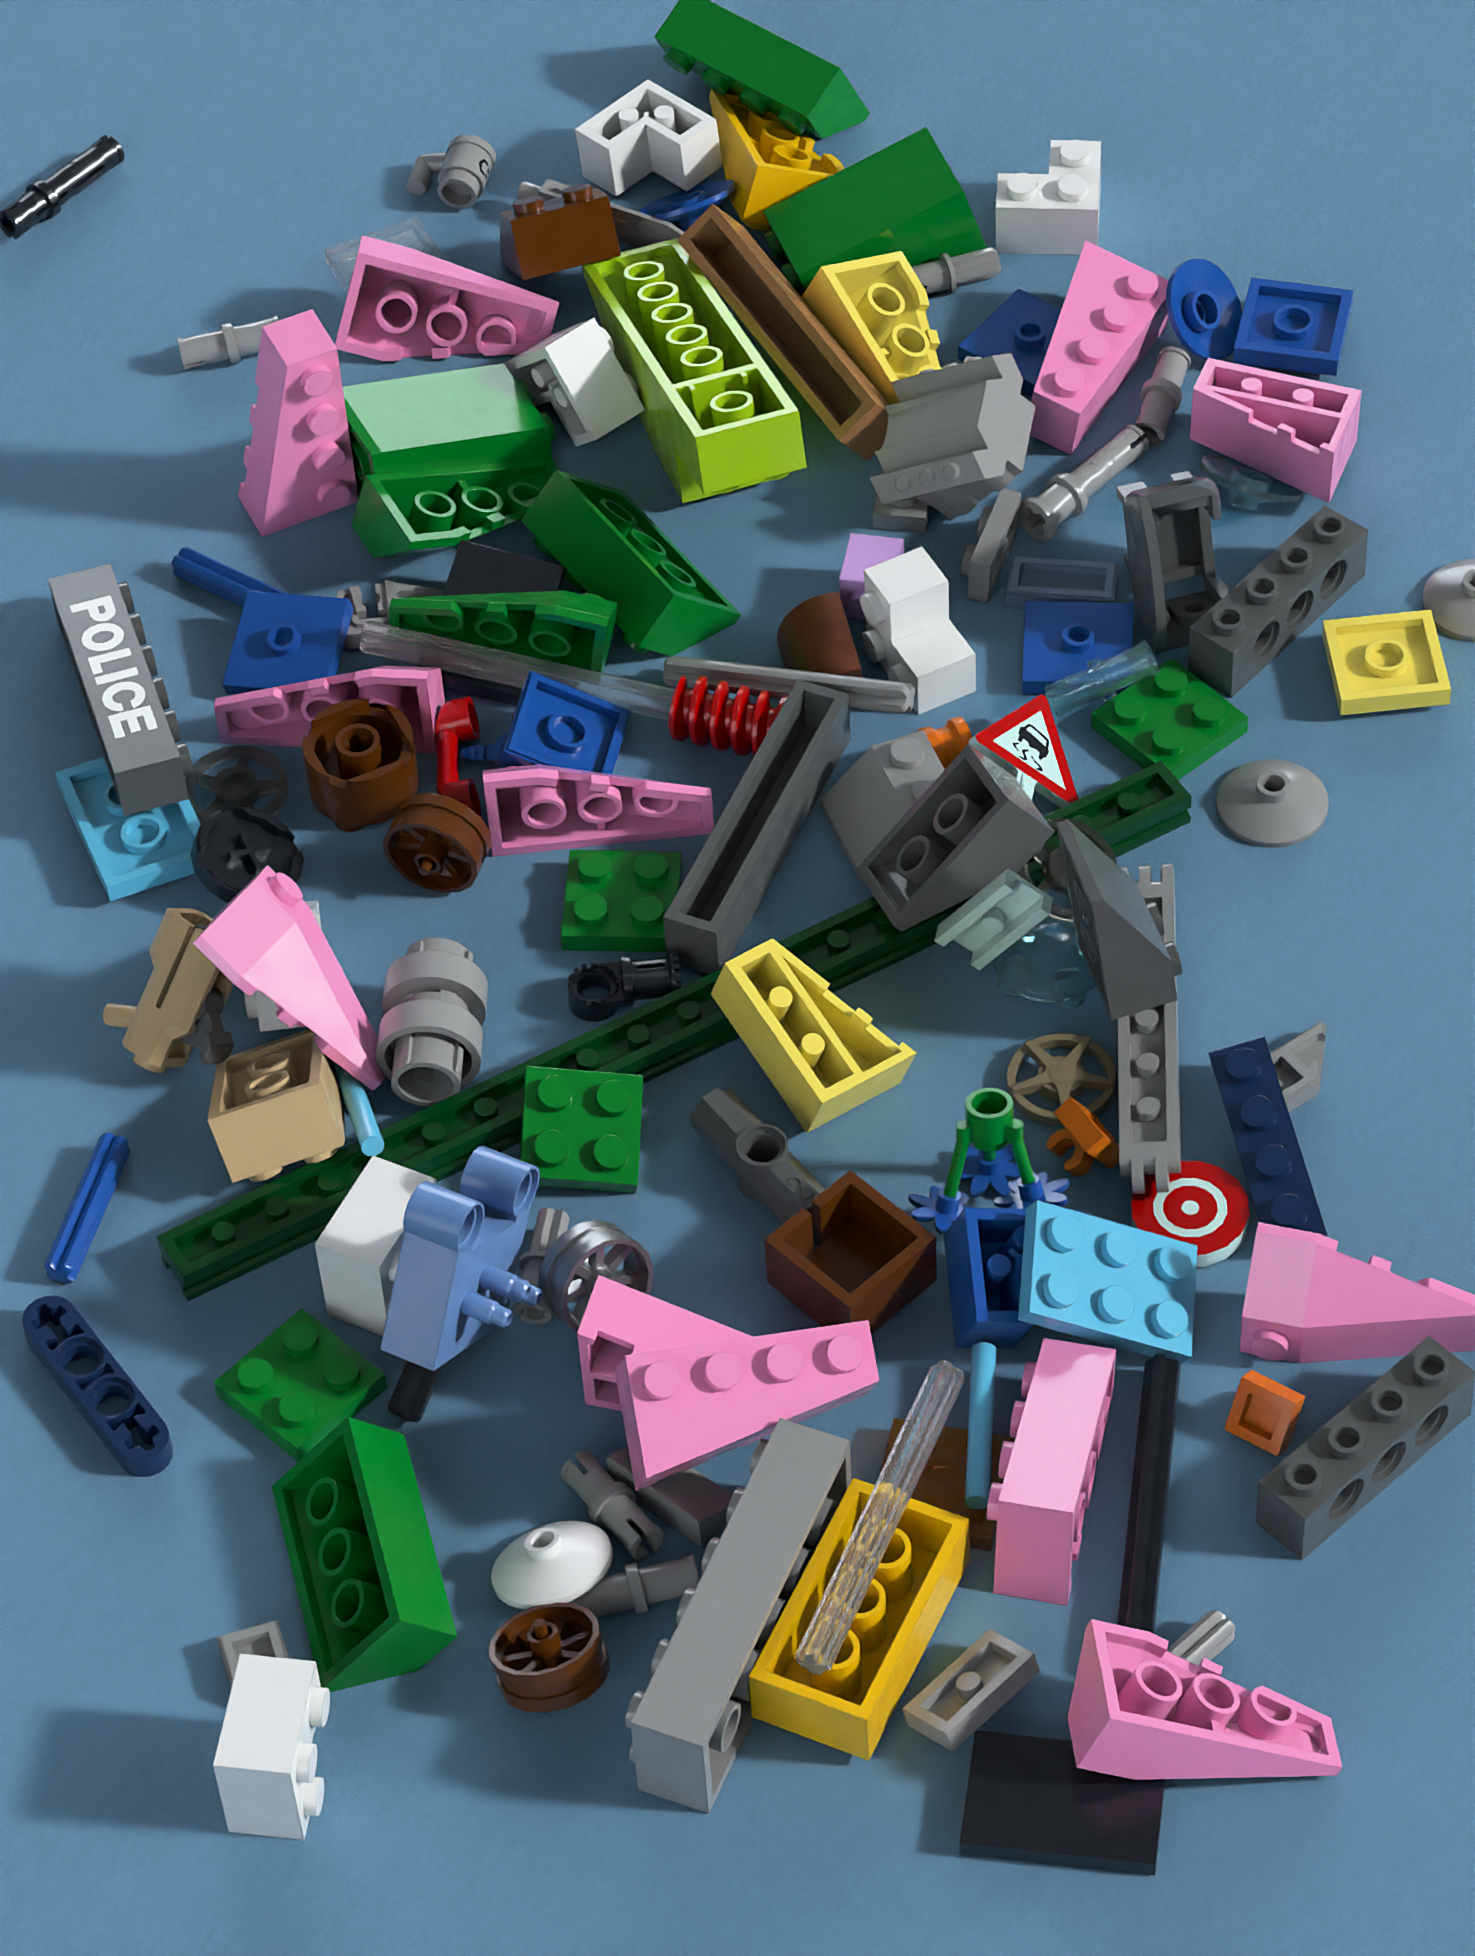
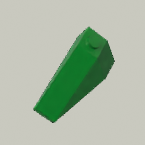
(444, 505)
(540, 625)

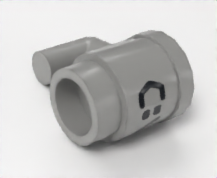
(461, 171)

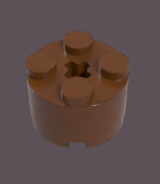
(360, 763)

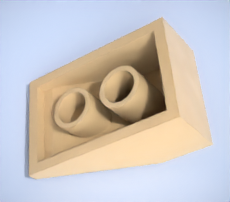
(276, 1107)

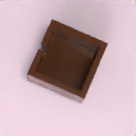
(865, 1261)

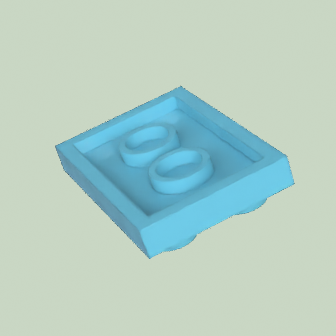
(132, 849)
(1107, 1282)

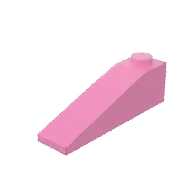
(572, 808)
(276, 945)
(1164, 1718)

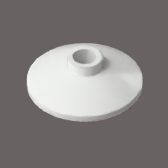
(552, 1564)

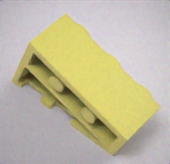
(805, 1036)

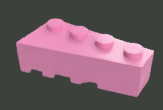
(1099, 339)
(726, 1394)

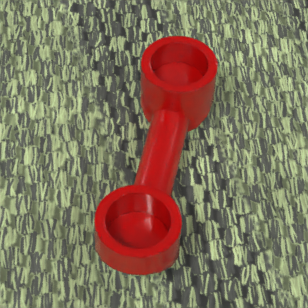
(456, 724)

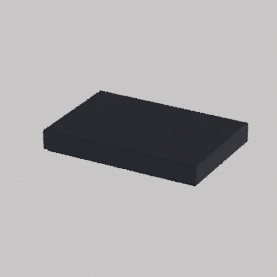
(492, 571)
(1041, 1808)

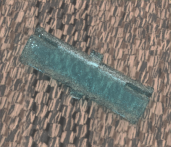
(1101, 679)

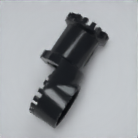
(624, 981)

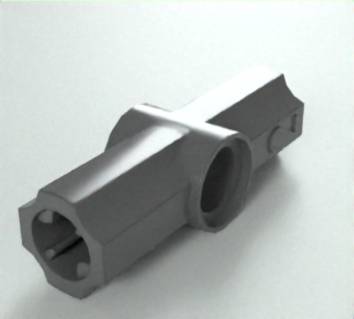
(756, 1154)

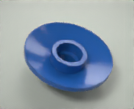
(689, 205)
(1203, 309)

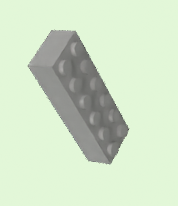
(699, 1693)

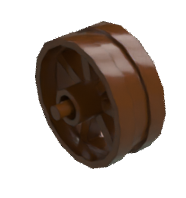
(437, 842)
(549, 1657)

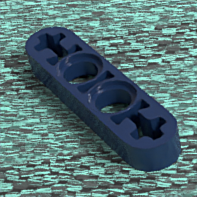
(102, 1382)

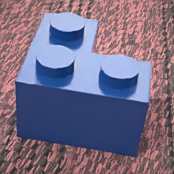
(985, 1276)

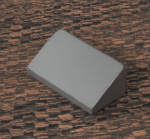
(682, 1500)

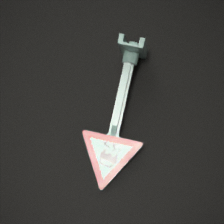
(1010, 906)

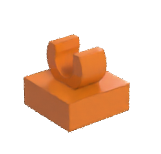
(1087, 1135)
(1264, 1412)

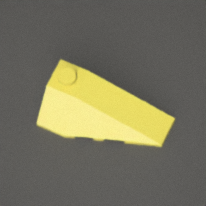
(877, 317)

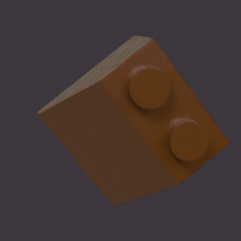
(558, 232)

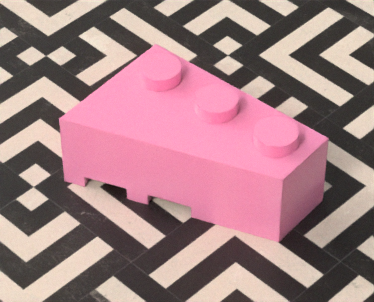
(1277, 423)
(631, 1322)

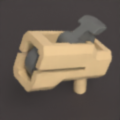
(179, 1001)

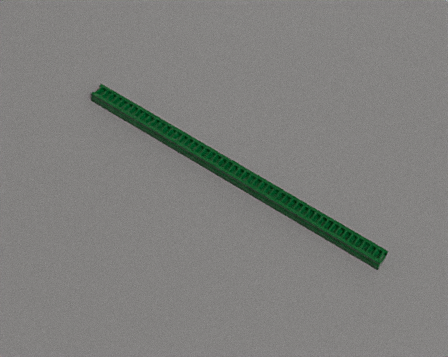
(641, 1042)

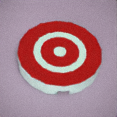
(1201, 1209)

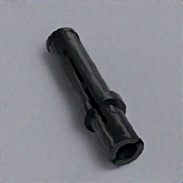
(46, 197)

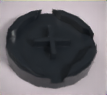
(238, 846)

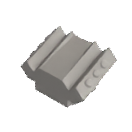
(955, 435)

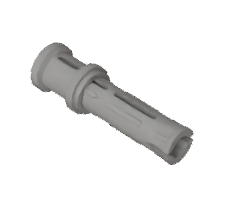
(1068, 493)

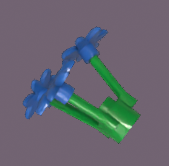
(989, 1127)

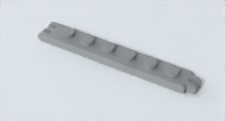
(1151, 1067)

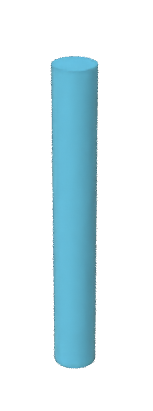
(360, 1113)
(980, 1425)

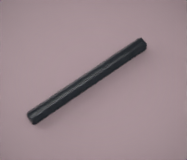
(1149, 1494)

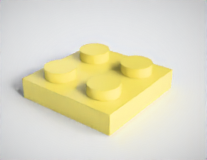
(1386, 662)

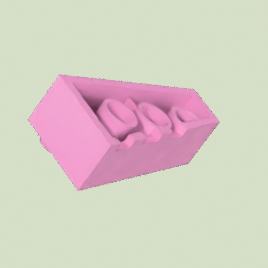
(300, 431)
(1050, 1469)

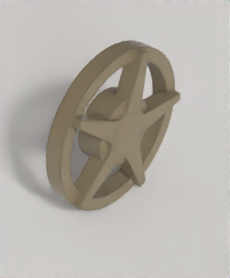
(1060, 1075)

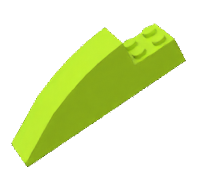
(703, 385)

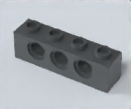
(1277, 601)
(1364, 1447)

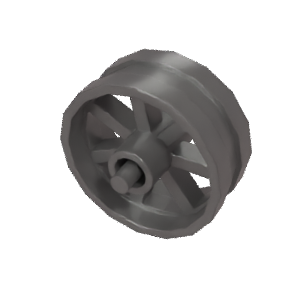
(580, 1257)

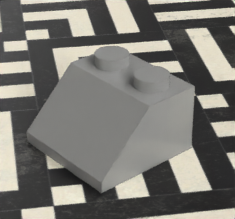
(879, 792)

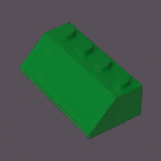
(759, 68)
(627, 560)
(363, 1557)

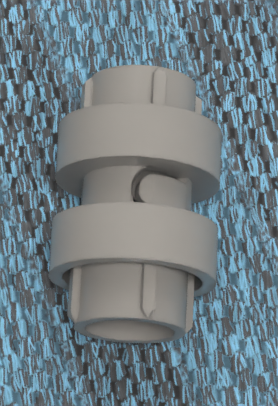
(432, 1021)

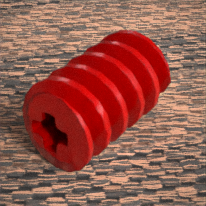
(721, 718)

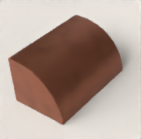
(818, 638)

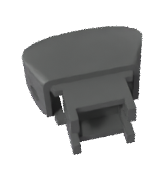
(1169, 542)

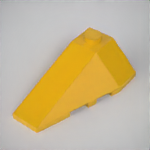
(764, 158)

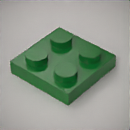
(1169, 720)
(619, 899)
(582, 1128)
(300, 1384)

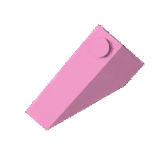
(426, 306)
(285, 712)
(1326, 1306)

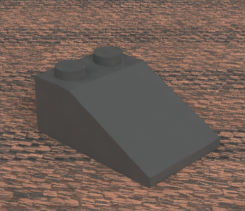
(954, 841)
(1117, 930)

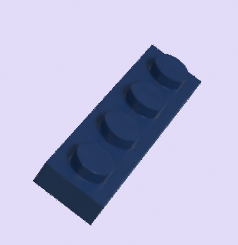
(1265, 1137)

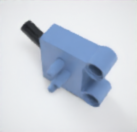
(457, 1271)

